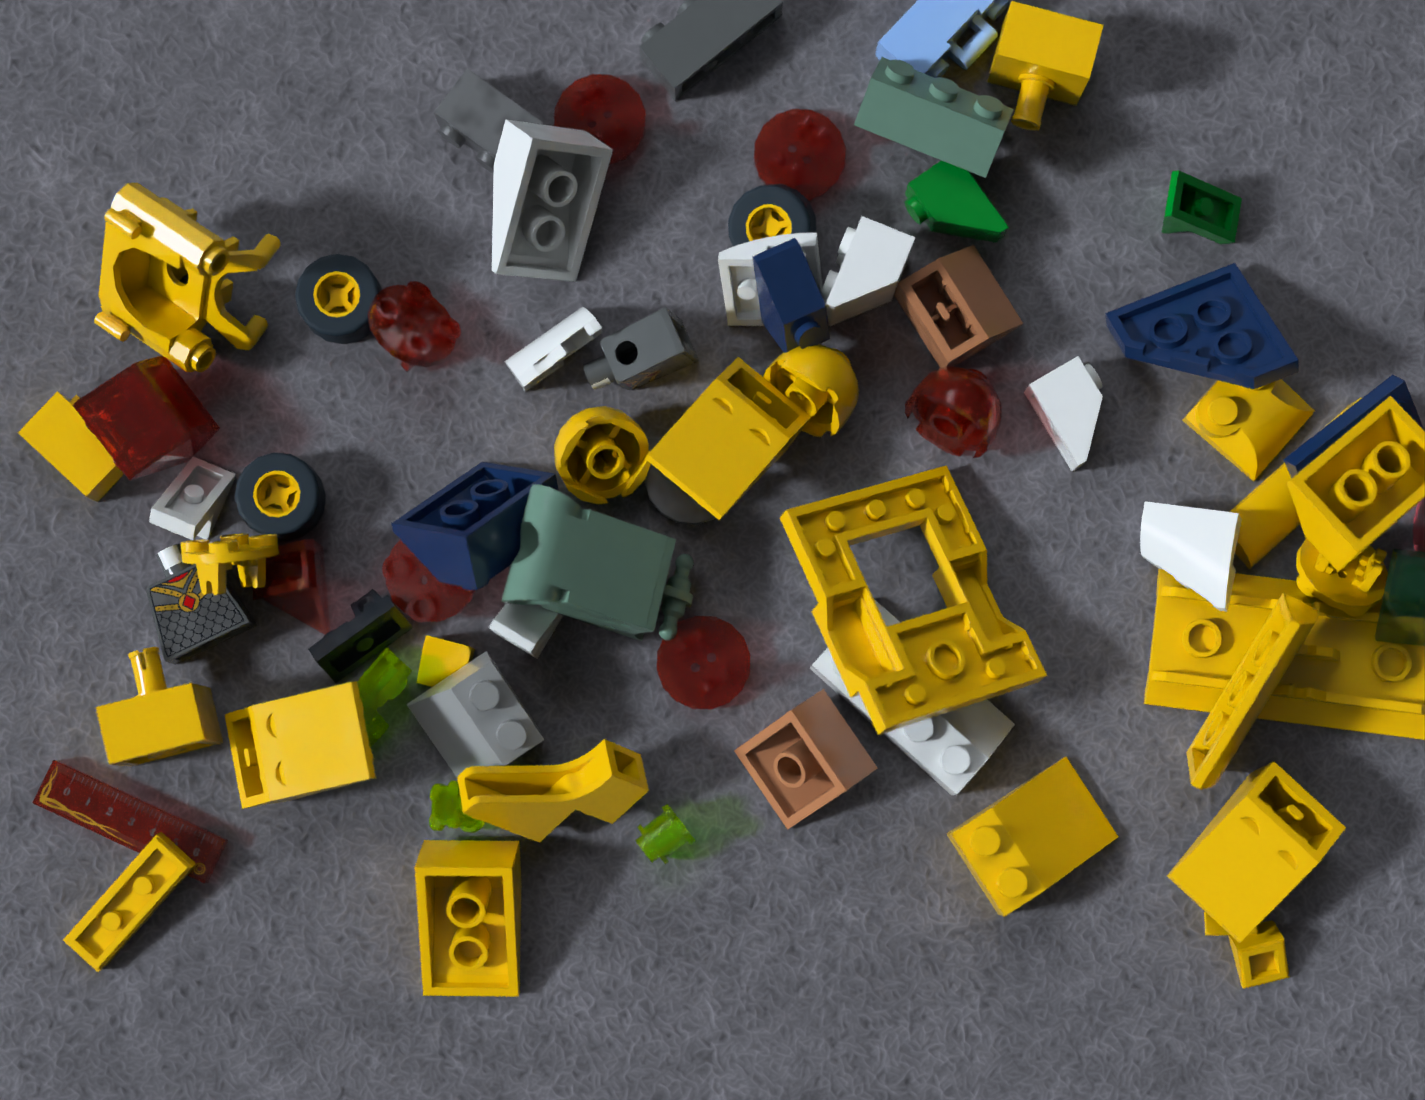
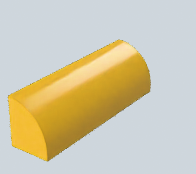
(1267, 515)

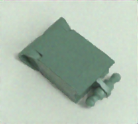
(597, 568)

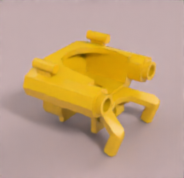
(144, 257)

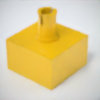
(1043, 58)
(159, 719)

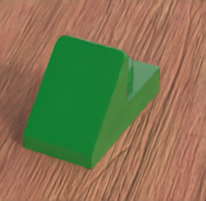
(1200, 209)

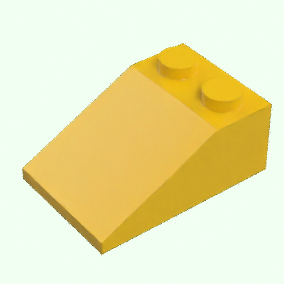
(1032, 837)
(469, 917)

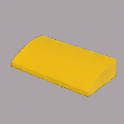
(1249, 690)

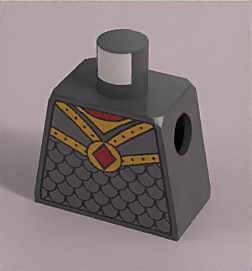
(661, 349)
(187, 618)

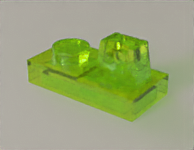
(381, 682)

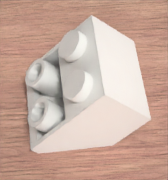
(869, 271)

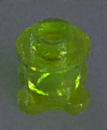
(448, 809)
(663, 835)

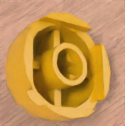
(819, 383)
(601, 454)

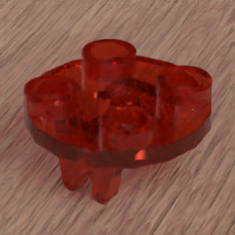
(590, 99)
(814, 138)
(413, 325)
(421, 601)
(716, 681)

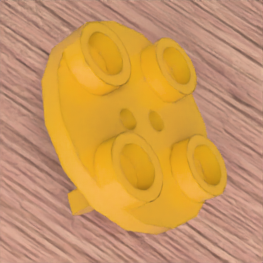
(233, 549)
(1351, 589)

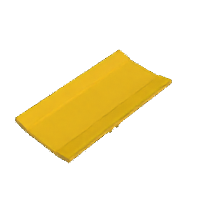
(1333, 682)

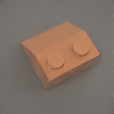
(805, 759)

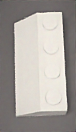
(944, 746)

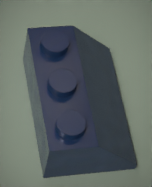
(472, 524)

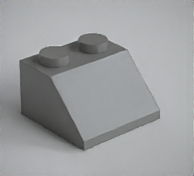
(476, 717)

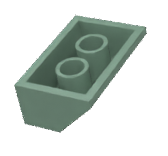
(933, 116)

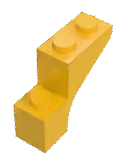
(540, 797)

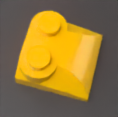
(1249, 423)

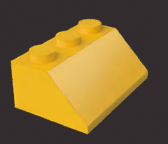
(1361, 484)

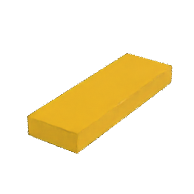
(129, 902)

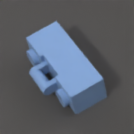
(931, 28)

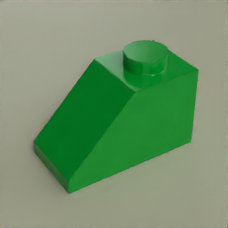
(953, 204)

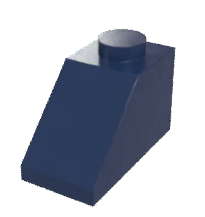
(790, 297)

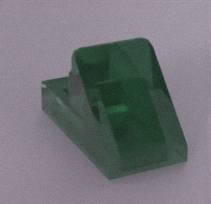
(1403, 600)

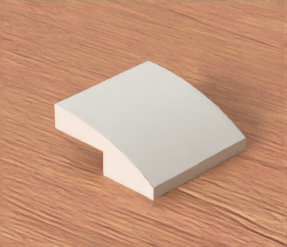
(739, 276)

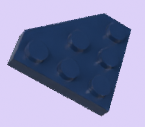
(1207, 330)

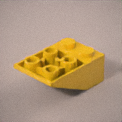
(728, 438)
(300, 745)
(1256, 850)

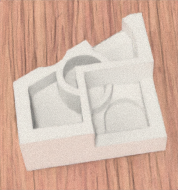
(549, 350)
(1193, 547)

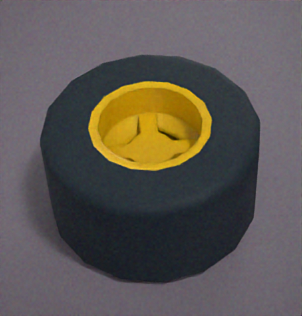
(755, 211)
(329, 285)
(268, 484)

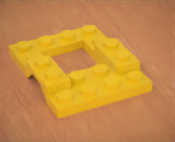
(923, 662)

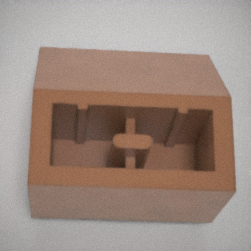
(956, 306)

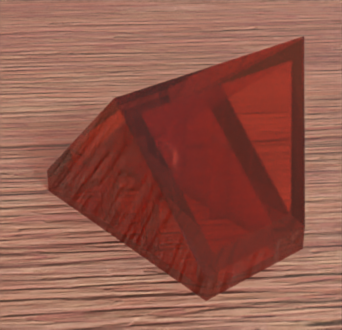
(298, 583)

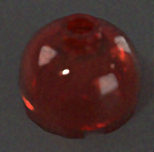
(956, 410)

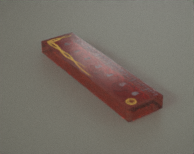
(125, 817)

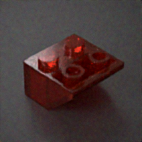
(147, 418)

